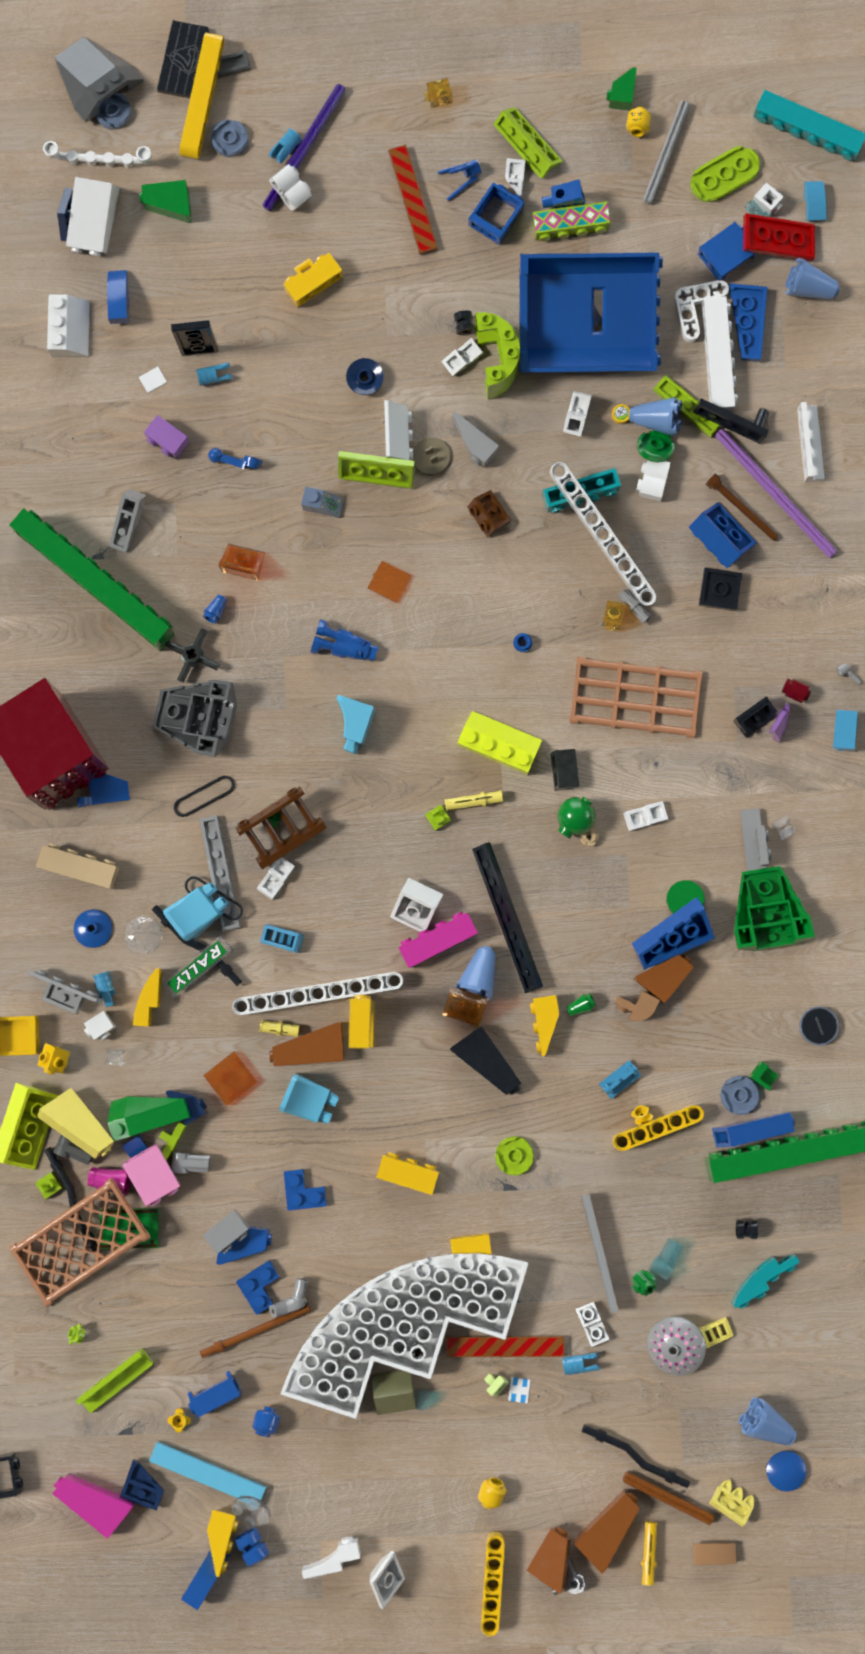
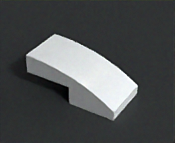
(463, 357)
(645, 816)
(275, 878)

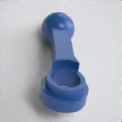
(216, 455)

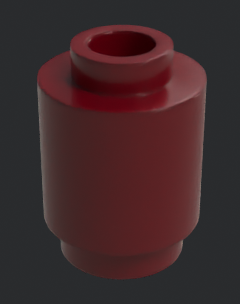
(796, 690)

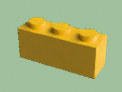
(408, 1173)

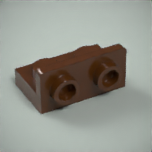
(488, 513)

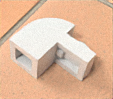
(577, 413)

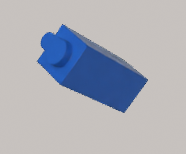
(214, 1395)

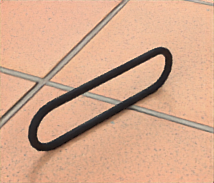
(195, 791)
(227, 897)

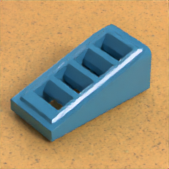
(297, 944)

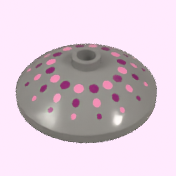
(684, 1337)

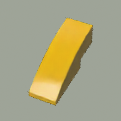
(148, 998)

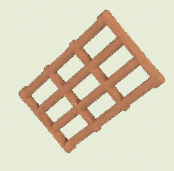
(655, 690)

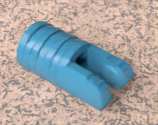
(285, 146)
(208, 374)
(575, 1365)

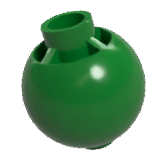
(576, 816)

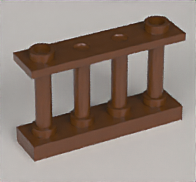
(281, 846)

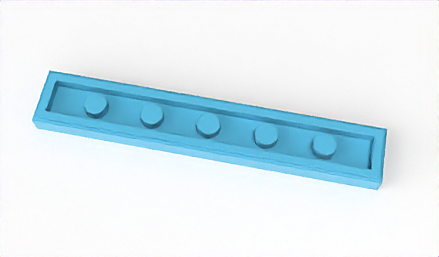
(205, 1472)

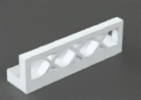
(810, 443)

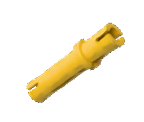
(649, 1553)

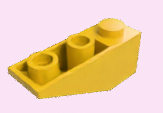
(546, 1016)
(219, 1534)

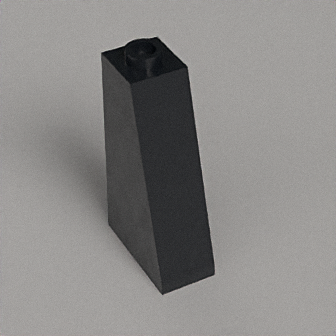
(485, 1058)

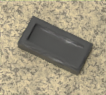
(233, 64)

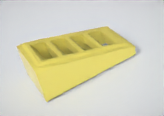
(724, 1321)

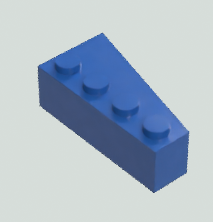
(674, 935)

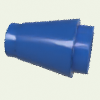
(215, 609)

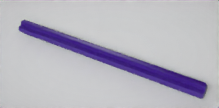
(309, 139)

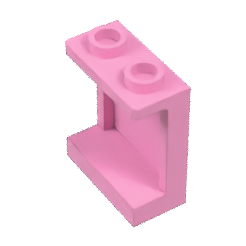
(151, 1175)

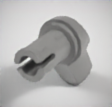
(292, 1303)

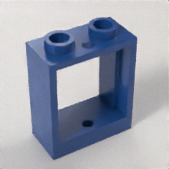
(488, 229)

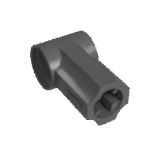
(69, 1150)

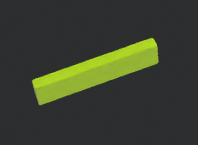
(669, 389)

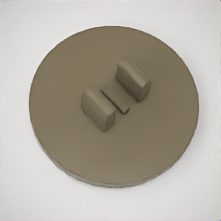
(431, 456)

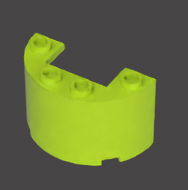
(497, 330)

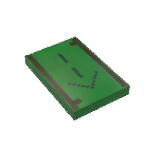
(148, 1217)

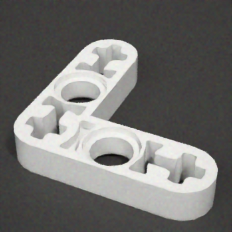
(689, 305)

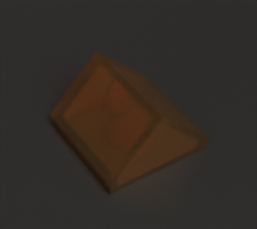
(242, 562)

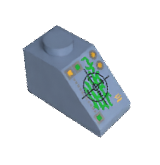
(321, 502)

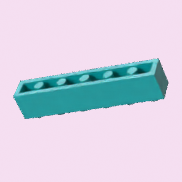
(809, 125)

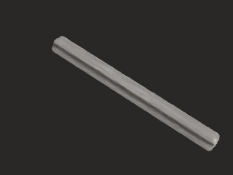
(666, 152)

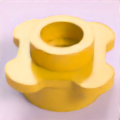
(641, 1114)
(178, 1426)

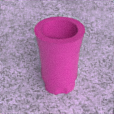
(99, 1175)

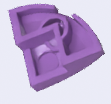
(781, 723)

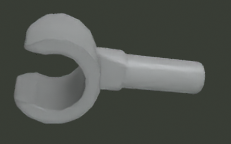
(845, 669)

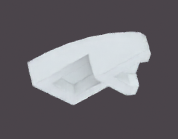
(515, 174)

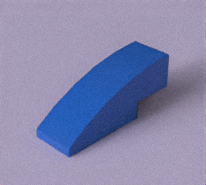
(117, 297)
(201, 1582)

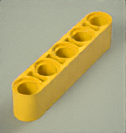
(665, 1120)
(492, 1593)

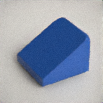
(135, 1146)

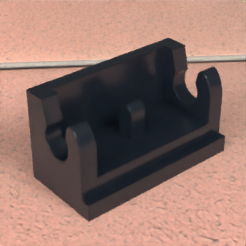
(755, 716)

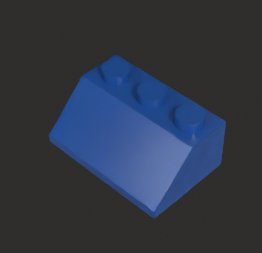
(722, 535)

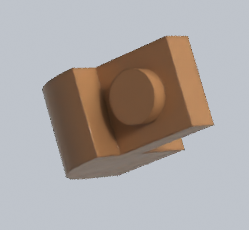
(641, 1009)

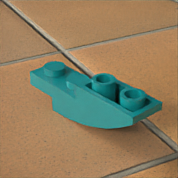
(755, 1282)

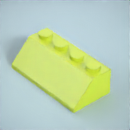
(499, 742)
(22, 1130)

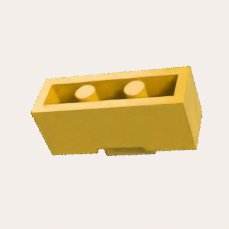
(314, 280)

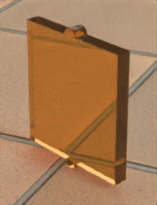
(389, 582)

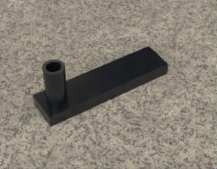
(733, 422)

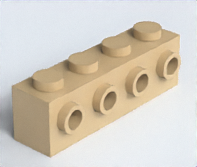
(77, 867)

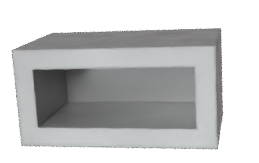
(227, 1231)

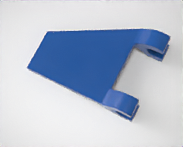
(105, 790)

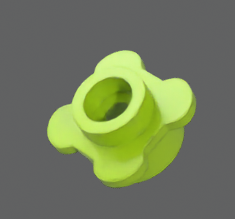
(76, 1334)

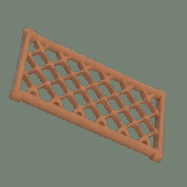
(84, 1274)

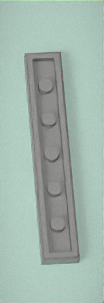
(219, 869)
(599, 1253)

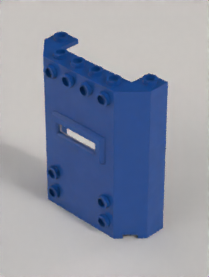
(559, 312)

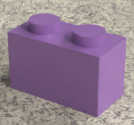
(166, 437)

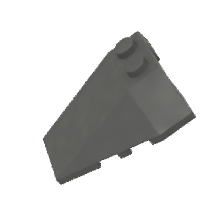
(93, 76)
(198, 715)

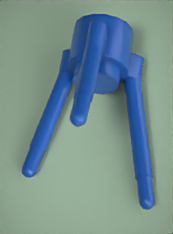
(470, 169)

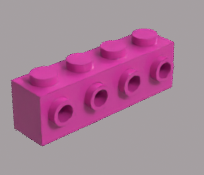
(438, 940)

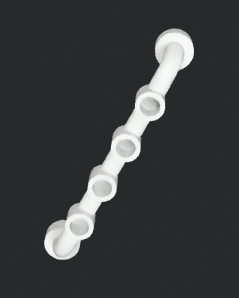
(143, 156)

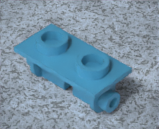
(620, 1079)

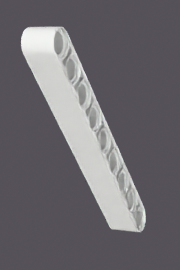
(596, 527)
(308, 993)

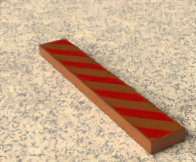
(412, 199)
(510, 1347)

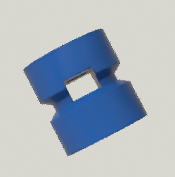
(252, 1547)

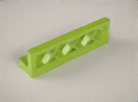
(526, 142)
(115, 1380)

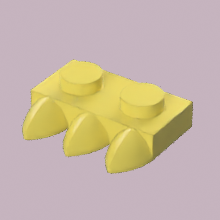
(731, 1503)

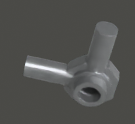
(575, 1581)

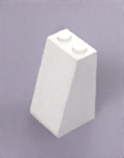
(91, 216)

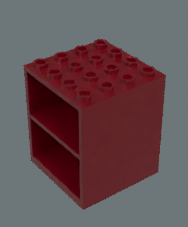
(47, 746)

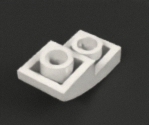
(592, 1324)

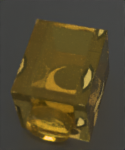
(438, 93)
(613, 615)

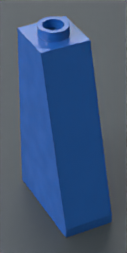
(753, 1130)

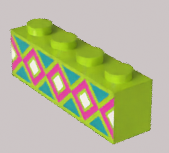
(571, 221)

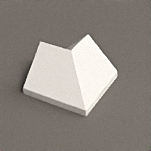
(386, 1578)

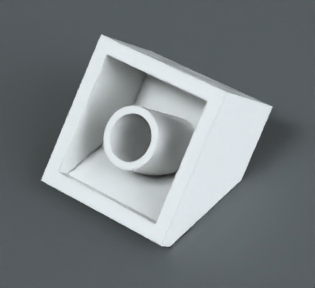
(416, 905)

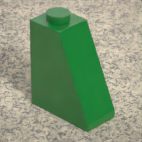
(167, 199)

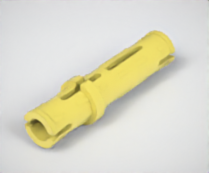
(474, 800)

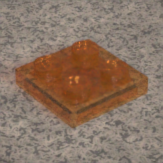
(465, 1006)
(230, 1078)

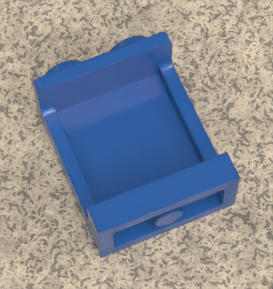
(725, 251)

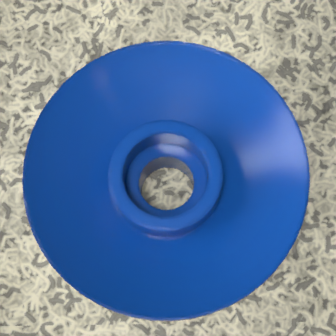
(102, 930)

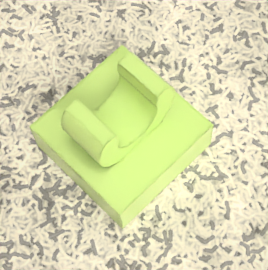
(496, 1384)

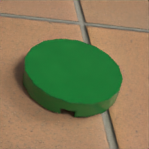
(655, 446)
(683, 893)

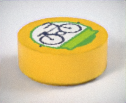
(620, 413)

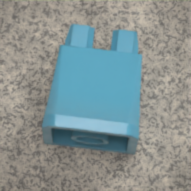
(356, 722)
(195, 912)
(308, 1099)

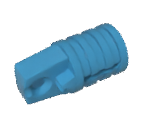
(105, 987)

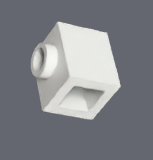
(99, 1026)

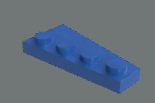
(749, 317)

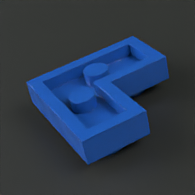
(300, 1197)
(253, 1286)

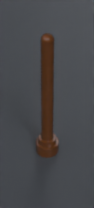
(715, 483)

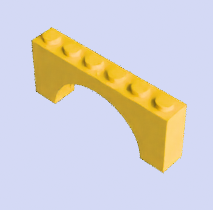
(361, 1022)

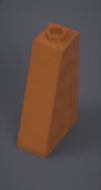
(315, 1047)
(605, 1532)

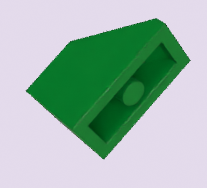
(622, 91)

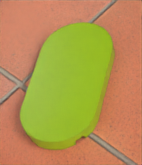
(725, 174)

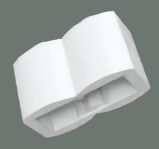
(290, 187)
(653, 480)

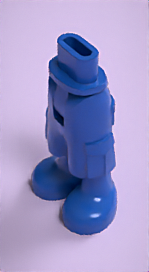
(345, 645)

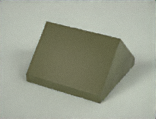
(393, 1392)

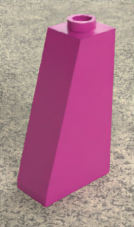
(93, 1503)

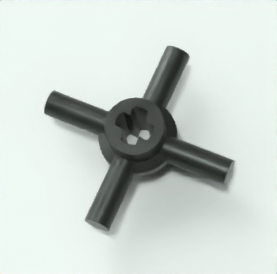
(185, 651)

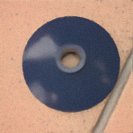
(361, 368)

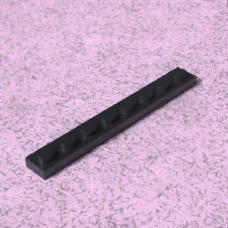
(507, 917)

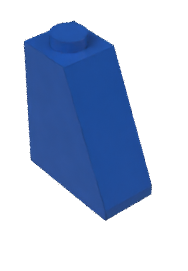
(254, 1242)

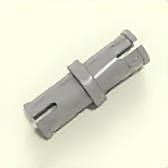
(634, 606)

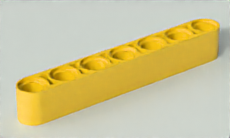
(201, 96)

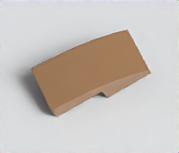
(714, 1553)

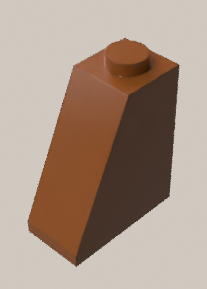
(665, 977)
(552, 1560)

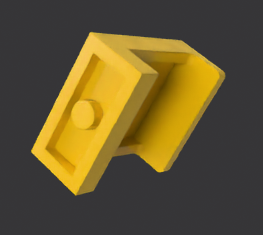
(19, 1035)

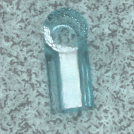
(664, 1262)

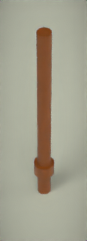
(220, 1345)

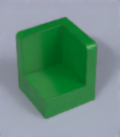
(763, 1075)

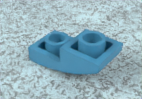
(815, 200)

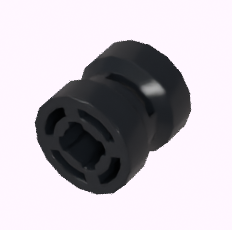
(464, 323)
(746, 1229)

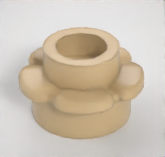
(594, 837)

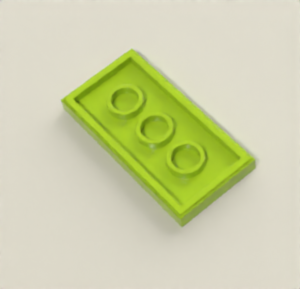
(376, 469)

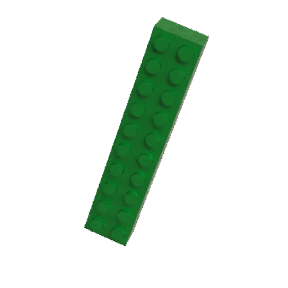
(93, 580)
(787, 1153)

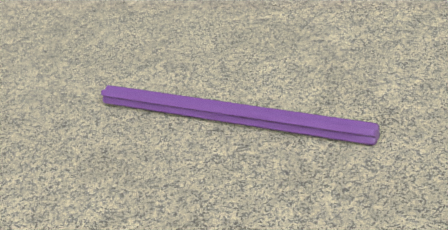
(776, 493)

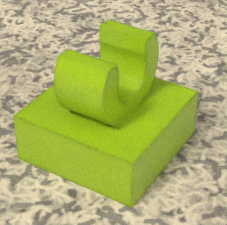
(438, 817)
(48, 1185)

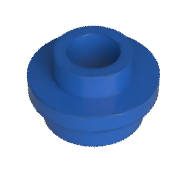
(522, 636)

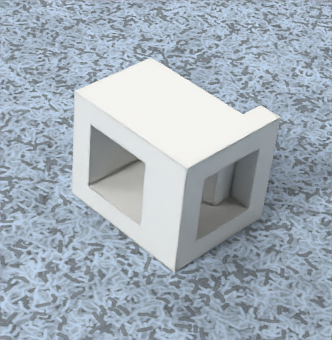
(769, 194)

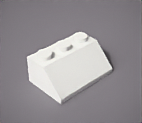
(68, 326)
(397, 430)

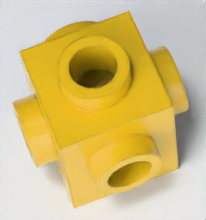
(53, 1059)

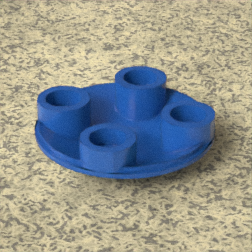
(786, 1470)

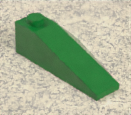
(140, 1114)

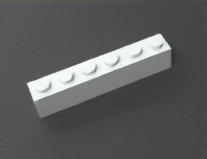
(718, 352)

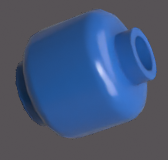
(266, 1422)

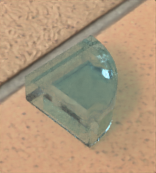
(426, 1399)

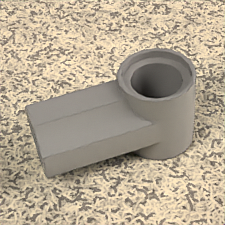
(185, 1162)

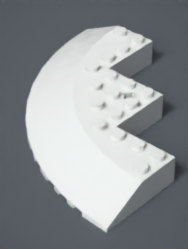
(399, 1314)

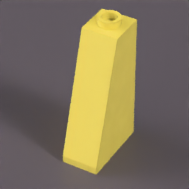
(75, 1122)

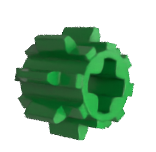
(644, 1282)

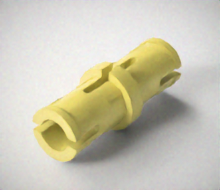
(279, 1028)

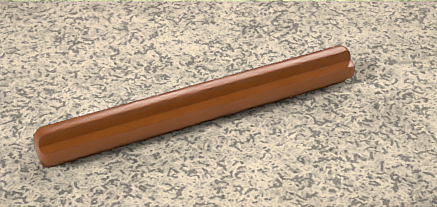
(668, 1498)

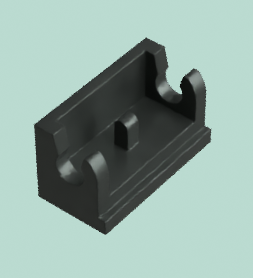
(564, 769)

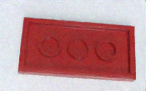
(778, 237)

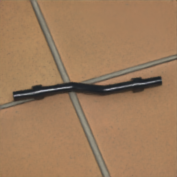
(225, 968)
(57, 1165)
(602, 1436)

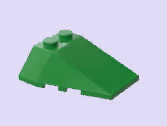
(769, 912)

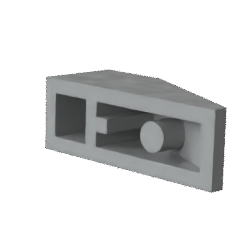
(477, 444)
(127, 519)

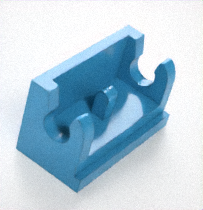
(845, 730)

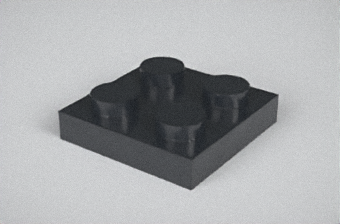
(720, 589)

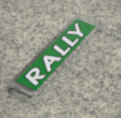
(197, 966)

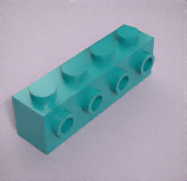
(595, 486)

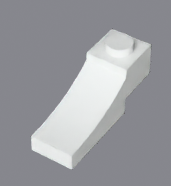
(347, 1550)

